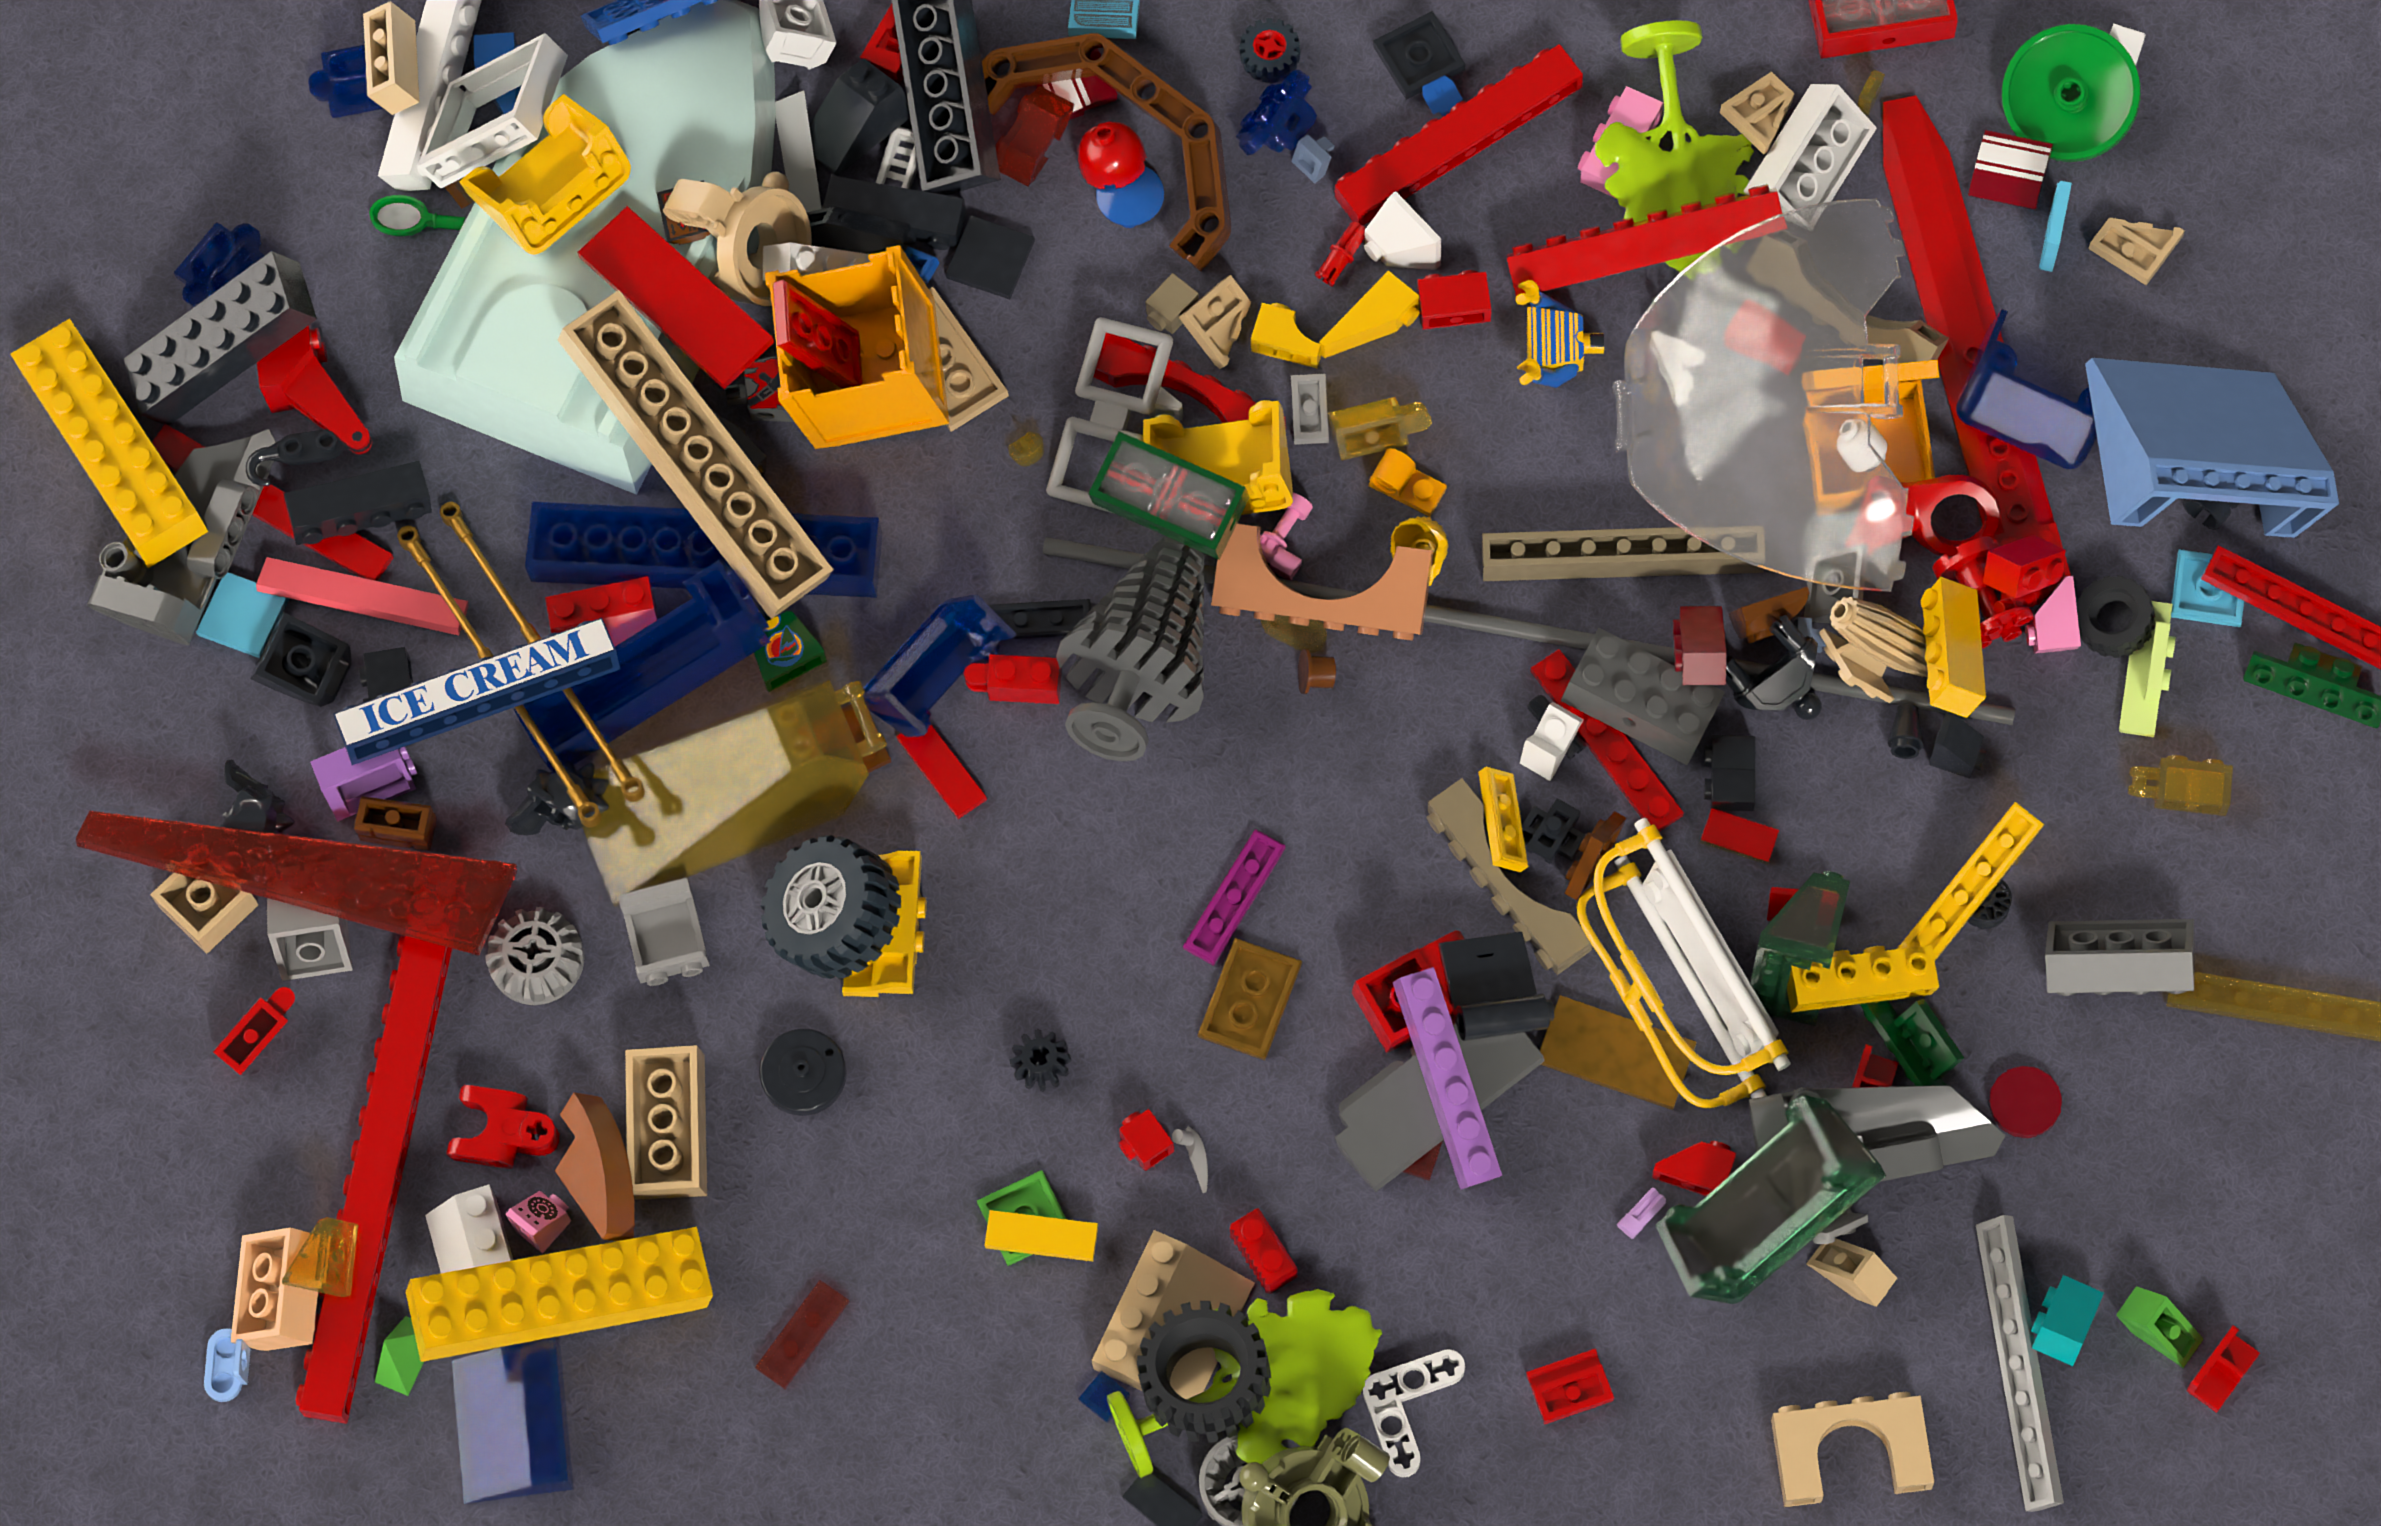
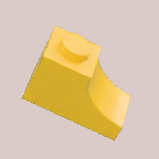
(1279, 337)

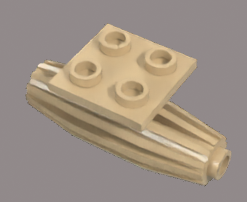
(1873, 642)

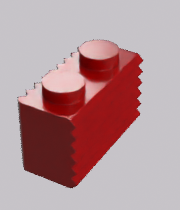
(1263, 1251)

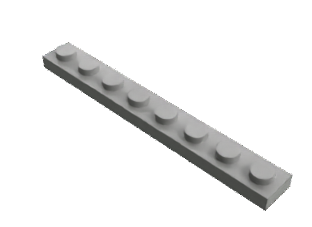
(2019, 1364)

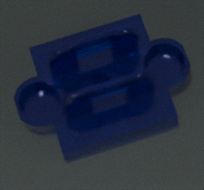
(343, 82)
(1277, 106)
(218, 260)

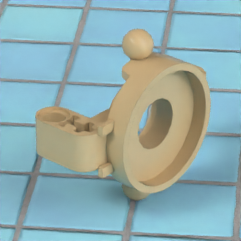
(732, 218)

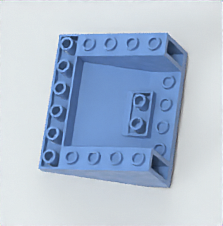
(2205, 438)

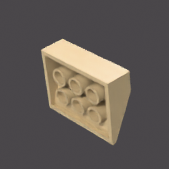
(1163, 1280)

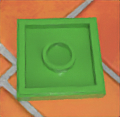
(1026, 1197)

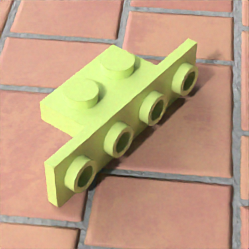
(2148, 677)

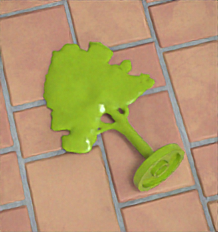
(1692, 170)
(1316, 1375)

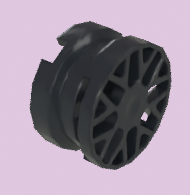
(1993, 908)

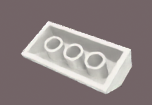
(1815, 148)
(468, 1231)

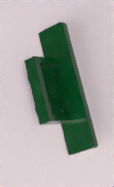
(2317, 681)
(1915, 1040)

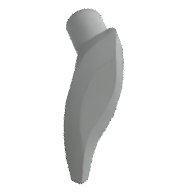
(1196, 1153)

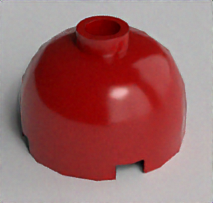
(1111, 155)

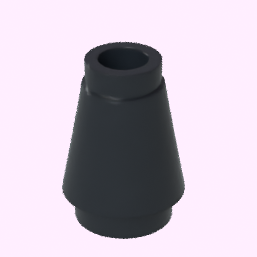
(1906, 732)

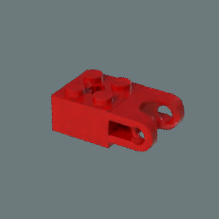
(1378, 996)

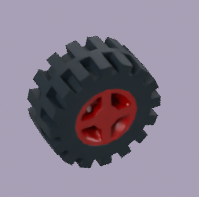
(1266, 39)

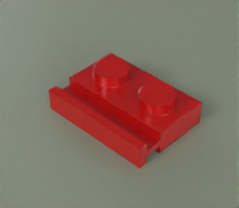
(1570, 1386)

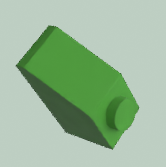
(2160, 1325)

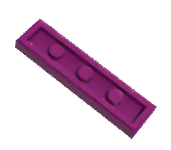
(1234, 897)

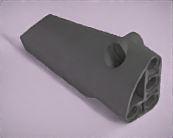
(175, 591)
(1902, 1126)

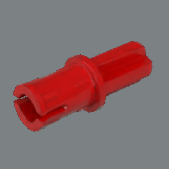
(1341, 253)

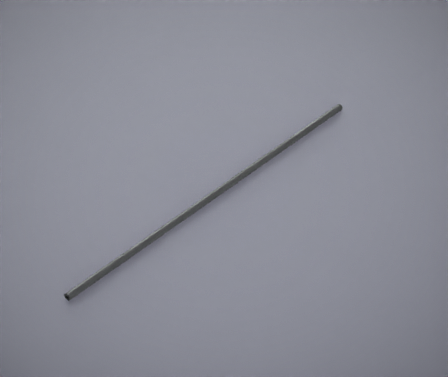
(1530, 630)

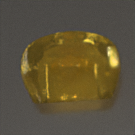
(1027, 449)

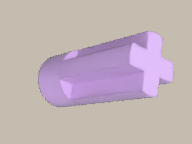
(1641, 1213)

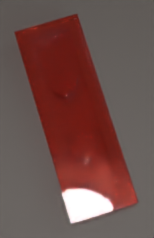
(802, 1334)

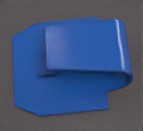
(1441, 100)

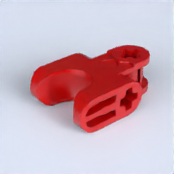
(507, 1129)

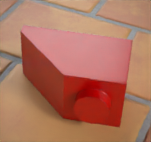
(1697, 1167)

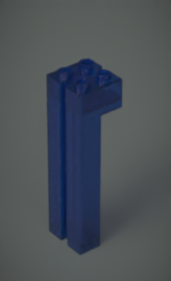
(656, 666)

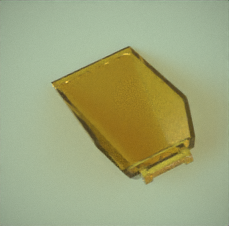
(733, 787)

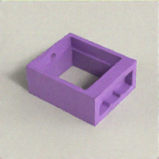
(378, 777)

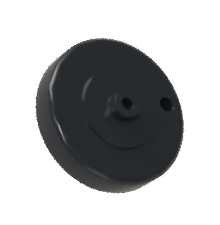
(802, 1072)

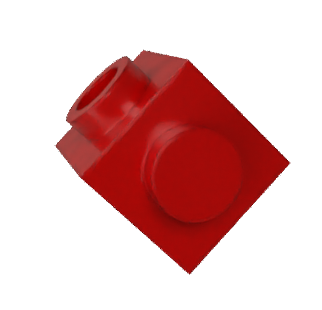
(1144, 1139)

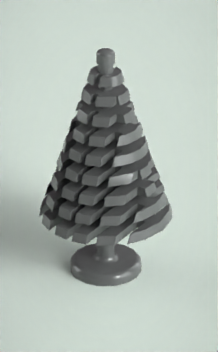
(1142, 641)

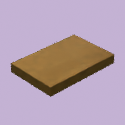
(1249, 999)

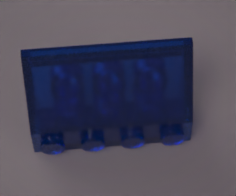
(512, 1422)

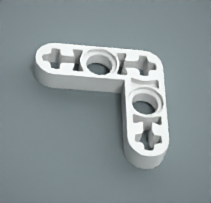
(1392, 1403)

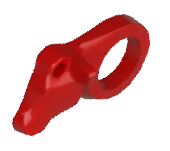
(1927, 493)

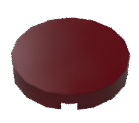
(2025, 1102)

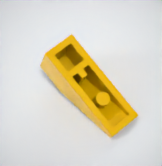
(1374, 316)

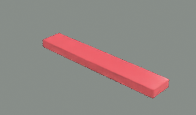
(359, 595)

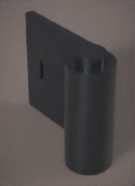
(1493, 987)

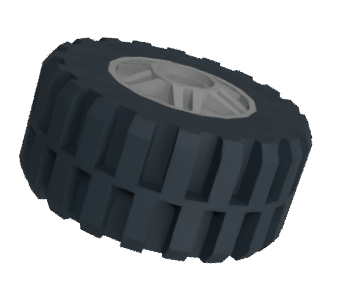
(830, 907)

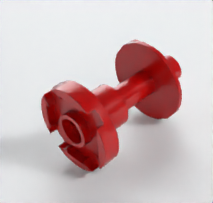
(1969, 569)

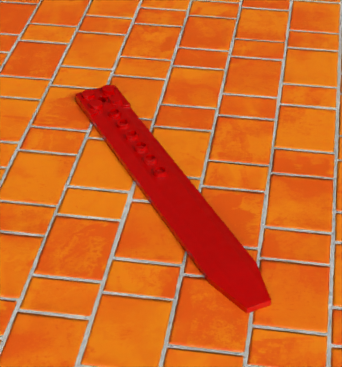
(1958, 306)

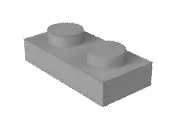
(1309, 409)

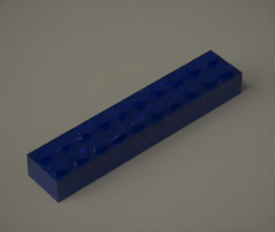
(668, 546)

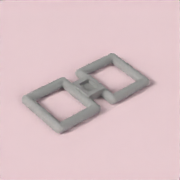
(1110, 408)

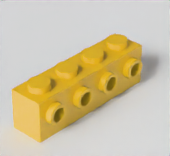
(1953, 647)
(1864, 977)

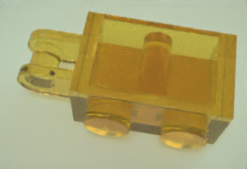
(1376, 426)
(2185, 785)

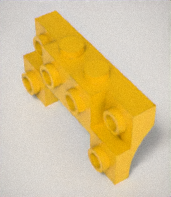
(896, 966)

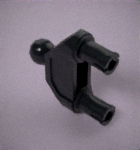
(1784, 680)

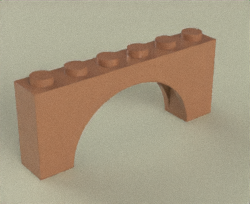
(1391, 604)

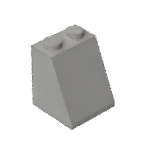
(307, 941)

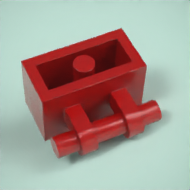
(2023, 571)

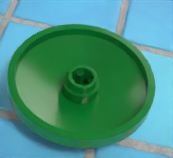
(2072, 91)

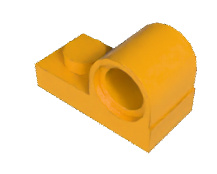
(1400, 480)

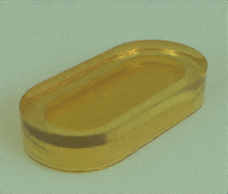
(1297, 636)

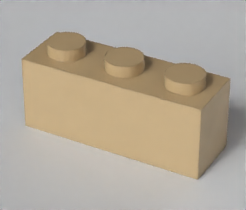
(391, 58)

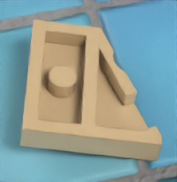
(1759, 110)
(2135, 246)
(1217, 319)

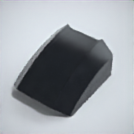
(303, 662)

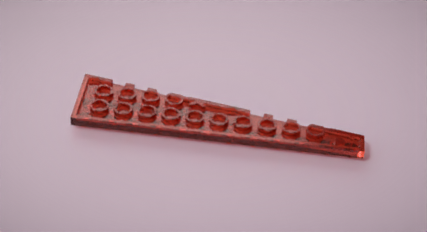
(391, 889)

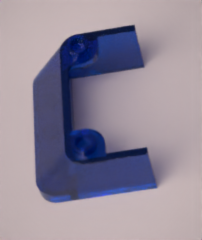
(2023, 411)
(931, 662)

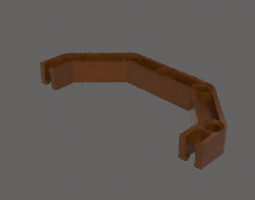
(1203, 157)

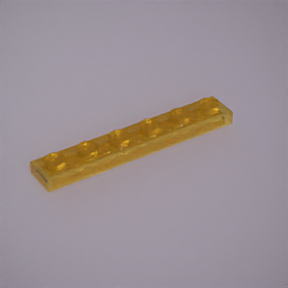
(2281, 1006)

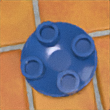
(1134, 202)

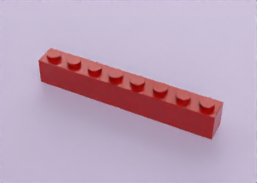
(1459, 134)
(1640, 243)

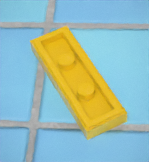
(1503, 819)
(1041, 1235)

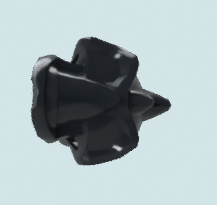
(550, 802)
(255, 805)

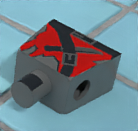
(760, 391)

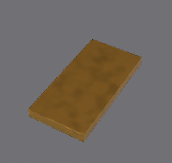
(1611, 1052)

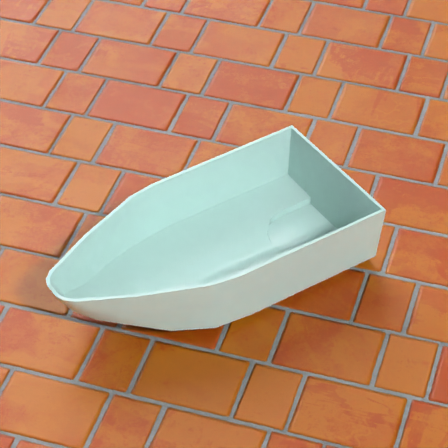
(485, 342)

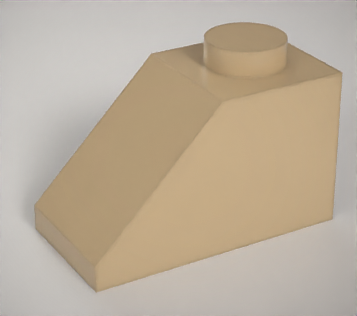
(1853, 1270)

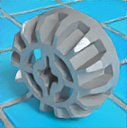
(549, 973)
(1212, 1477)

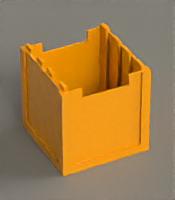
(898, 354)

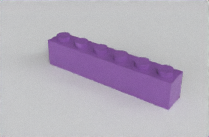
(1447, 1078)

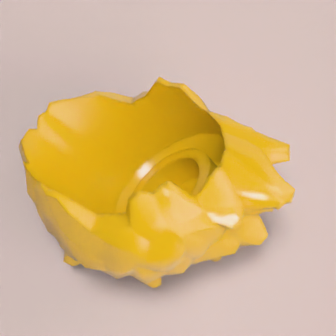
(1422, 534)

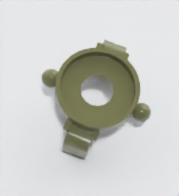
(1330, 1468)

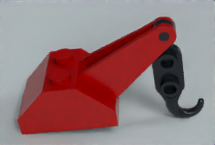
(295, 379)

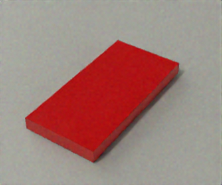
(817, 336)

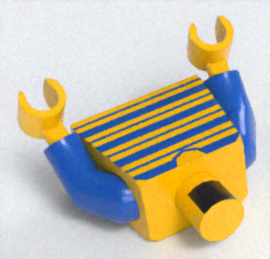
(1554, 339)

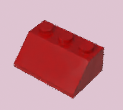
(622, 606)

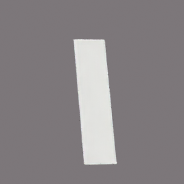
(798, 150)

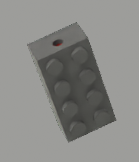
(1641, 696)

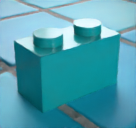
(2067, 1320)

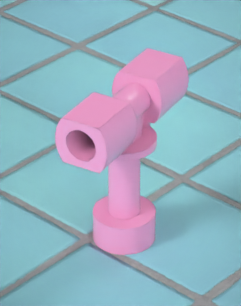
(1273, 546)

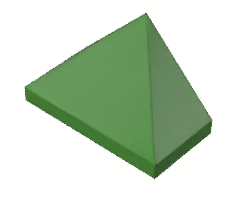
(399, 1359)

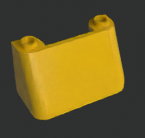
(554, 180)
(1242, 451)

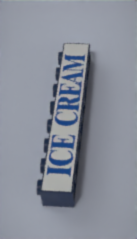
(476, 691)

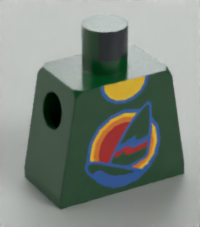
(789, 653)

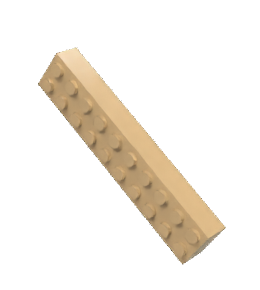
(694, 454)

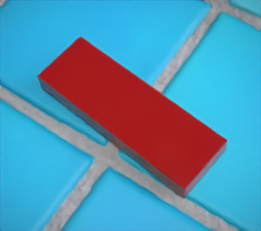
(943, 771)

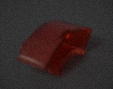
(1040, 120)

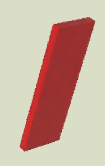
(675, 297)

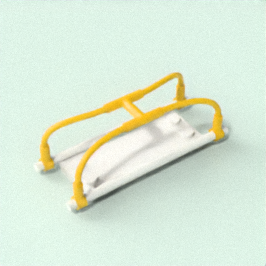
(1671, 899)

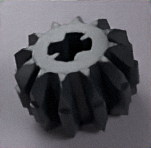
(1025, 1062)

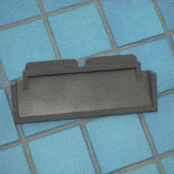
(1392, 1114)

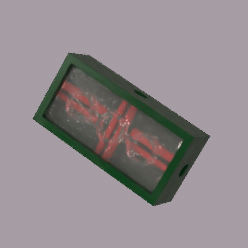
(1169, 495)

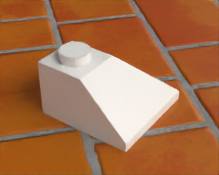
(1402, 237)

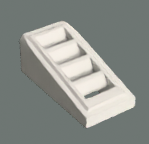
(892, 148)

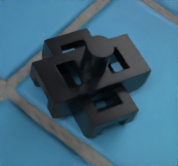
(1554, 828)

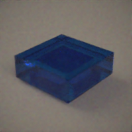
(1096, 1396)

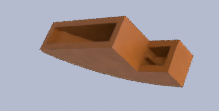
(598, 1167)

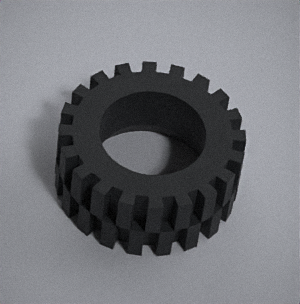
(1204, 1330)

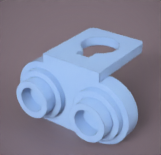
(226, 1366)

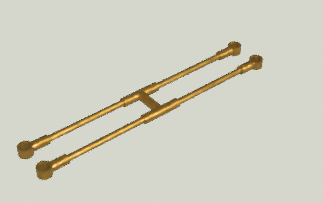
(531, 635)

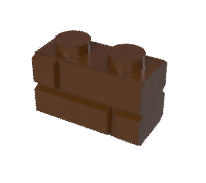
(395, 823)

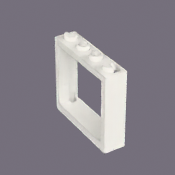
(455, 152)

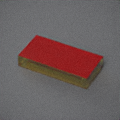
(1739, 836)

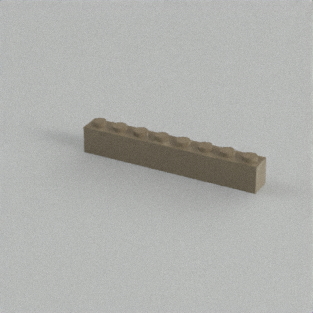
(1603, 555)

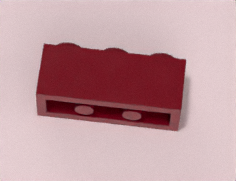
(1700, 645)

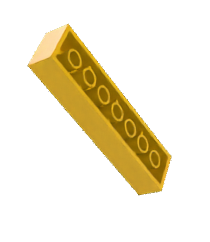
(109, 443)
(558, 1294)

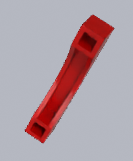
(1129, 363)

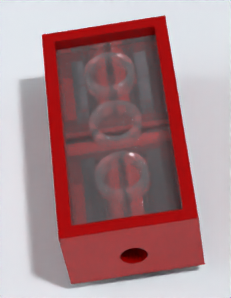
(1873, 25)

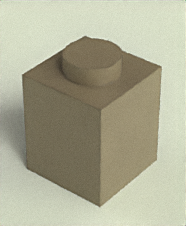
(1169, 303)

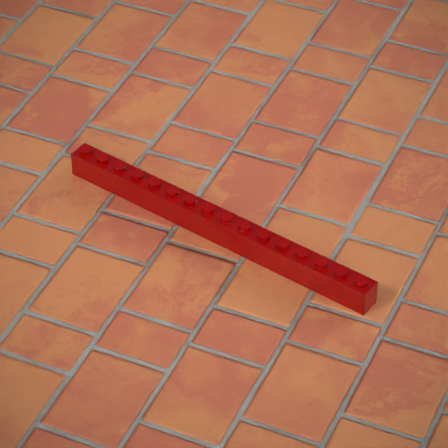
(376, 1174)

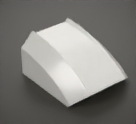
(796, 31)

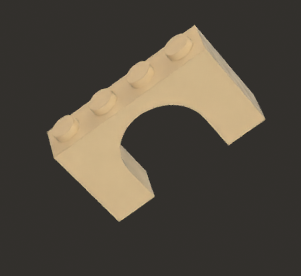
(1895, 1421)

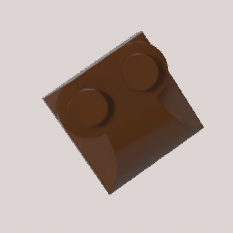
(1756, 619)

